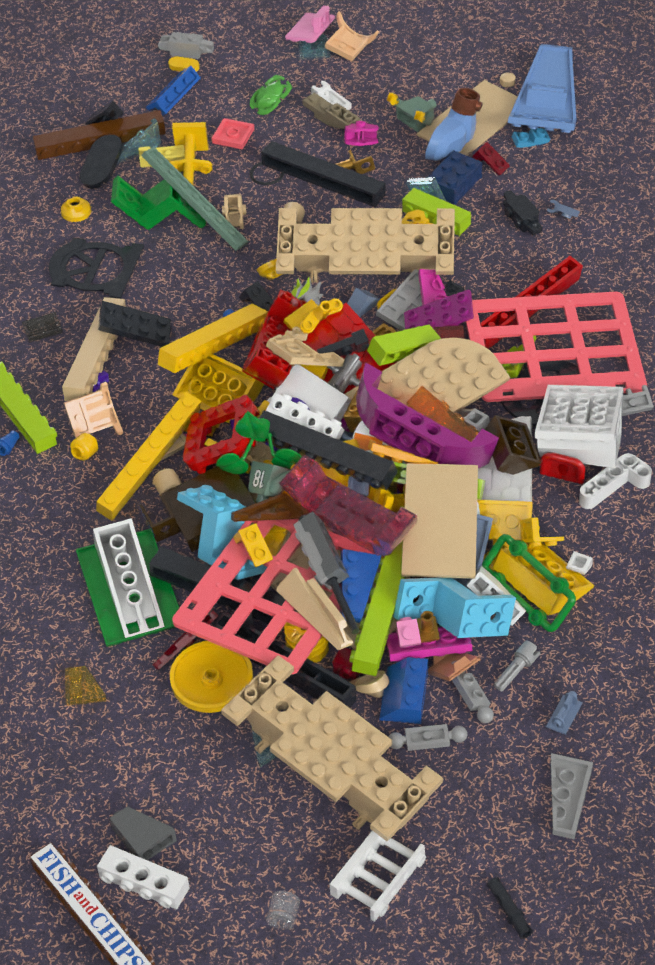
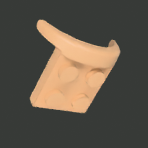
(346, 41)
(92, 412)

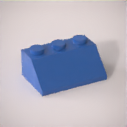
(406, 691)

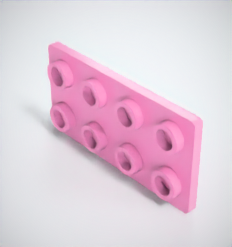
(311, 26)

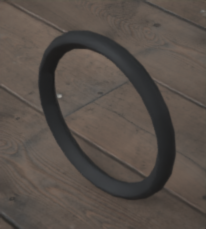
(263, 183)

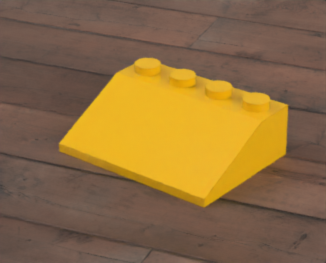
(217, 382)
(533, 584)

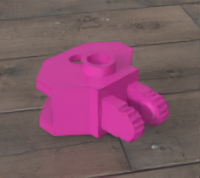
(361, 134)

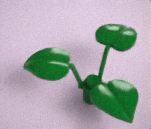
(257, 429)

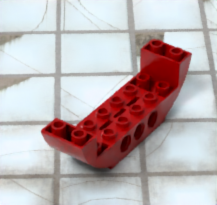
(261, 361)

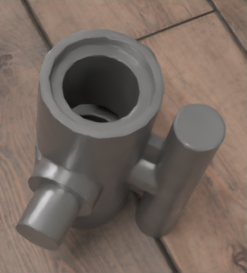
(346, 374)

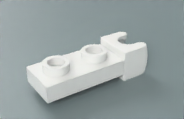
(330, 95)

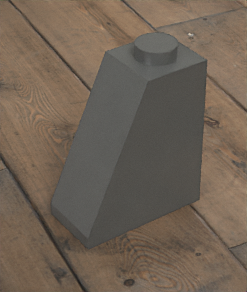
(142, 833)

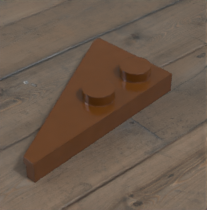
(274, 508)

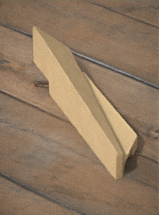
(315, 607)

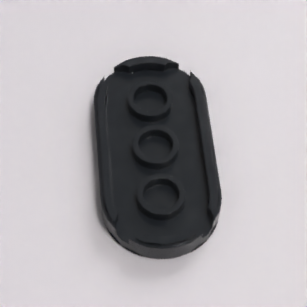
(101, 161)

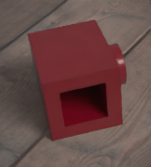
(342, 665)

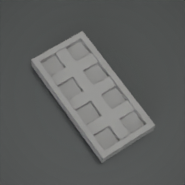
(404, 298)

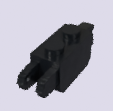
(522, 212)

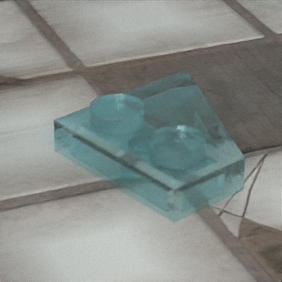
(428, 185)

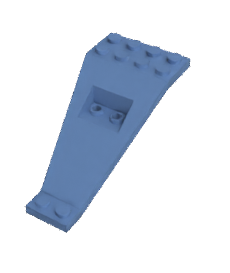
(547, 92)

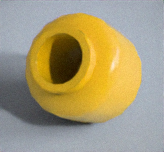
(84, 446)

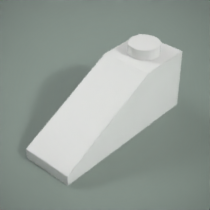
(487, 584)

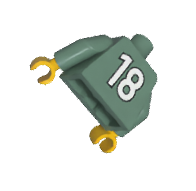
(266, 479)

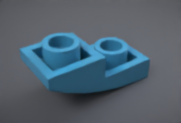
(533, 138)

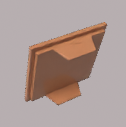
(445, 670)

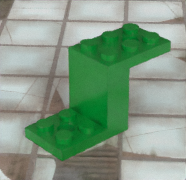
(154, 205)

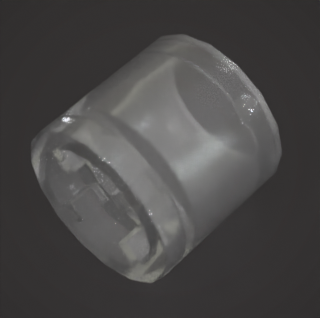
(283, 910)

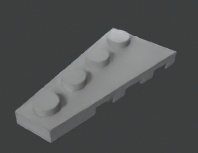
(569, 788)

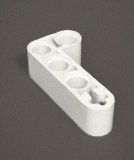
(610, 479)

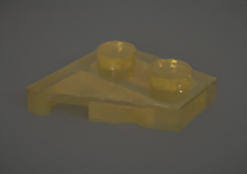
(82, 687)

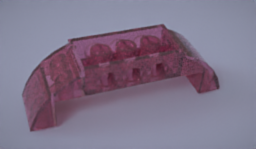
(346, 510)

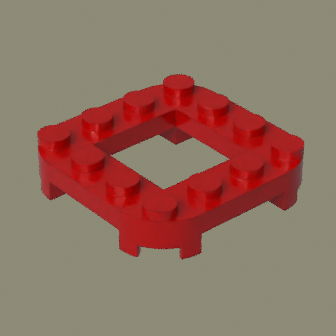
(201, 424)

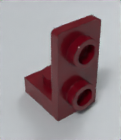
(492, 158)

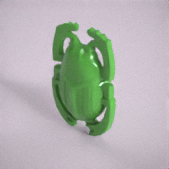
(269, 97)

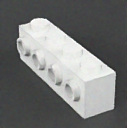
(299, 413)

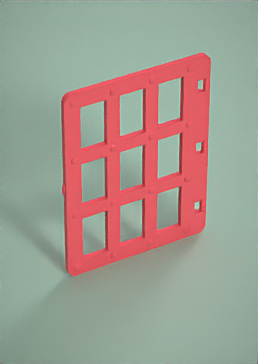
(536, 385)
(217, 583)

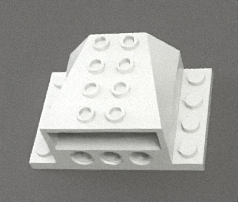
(581, 423)

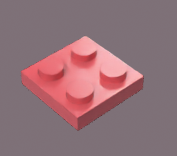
(233, 133)

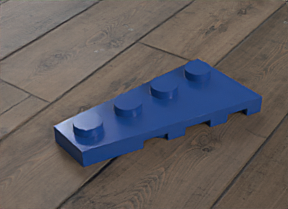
(357, 587)

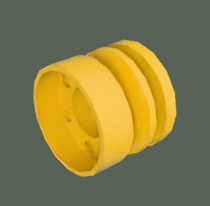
(294, 634)

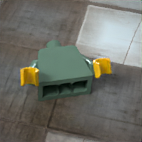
(413, 112)

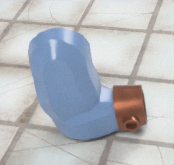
(457, 127)

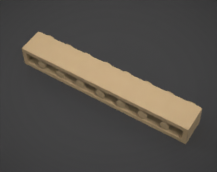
(90, 359)

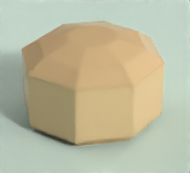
(507, 79)

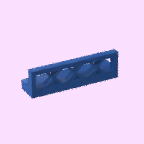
(174, 90)

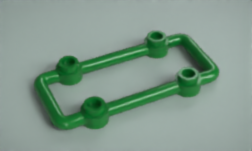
(558, 584)

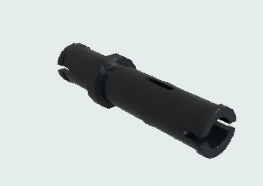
(514, 915)

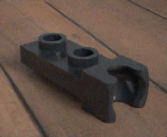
(344, 347)

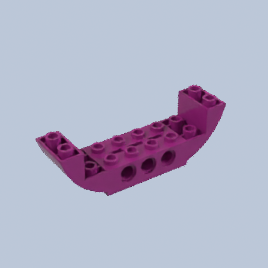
(414, 432)

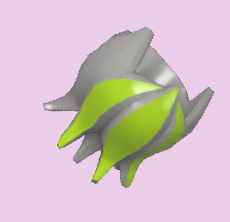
(306, 292)

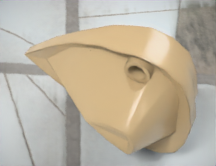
(372, 685)

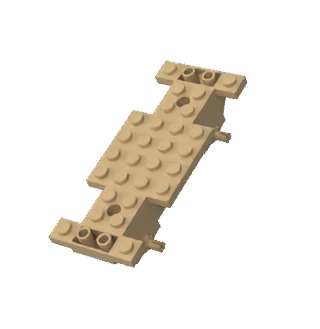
(365, 243)
(331, 749)

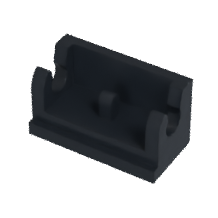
(108, 112)

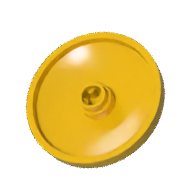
(209, 676)

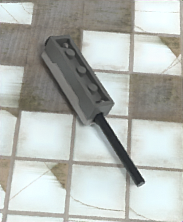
(324, 560)

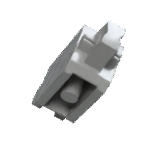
(185, 45)

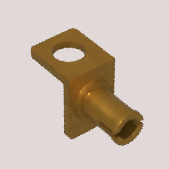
(356, 165)
(428, 627)

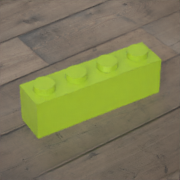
(425, 202)
(400, 344)

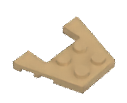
(296, 352)

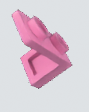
(408, 632)

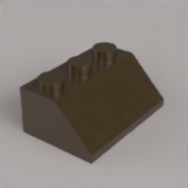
(515, 446)

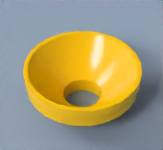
(77, 212)
(268, 270)

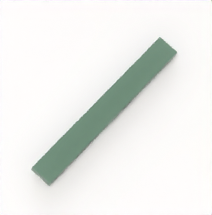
(195, 198)

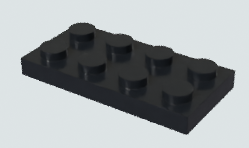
(134, 324)

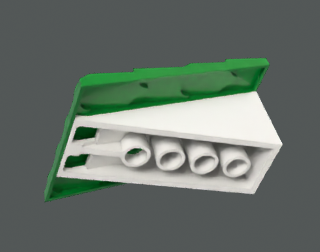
(120, 583)

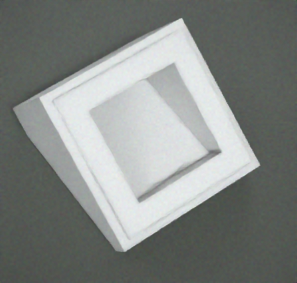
(579, 563)

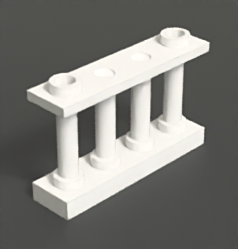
(355, 868)

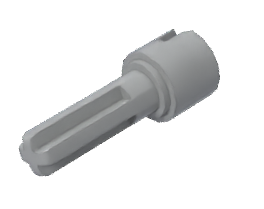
(523, 657)

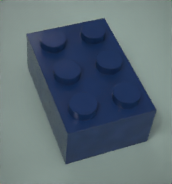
(457, 176)

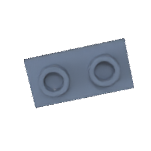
(565, 713)

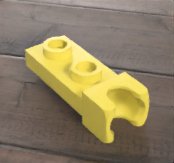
(171, 153)

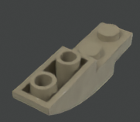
(330, 114)

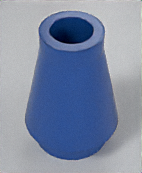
(8, 442)

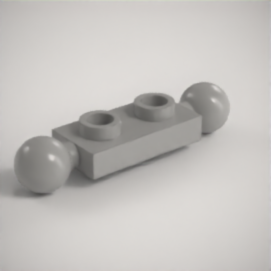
(473, 696)
(428, 737)

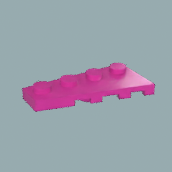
(430, 286)

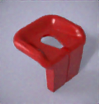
(562, 467)

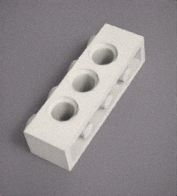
(137, 868)

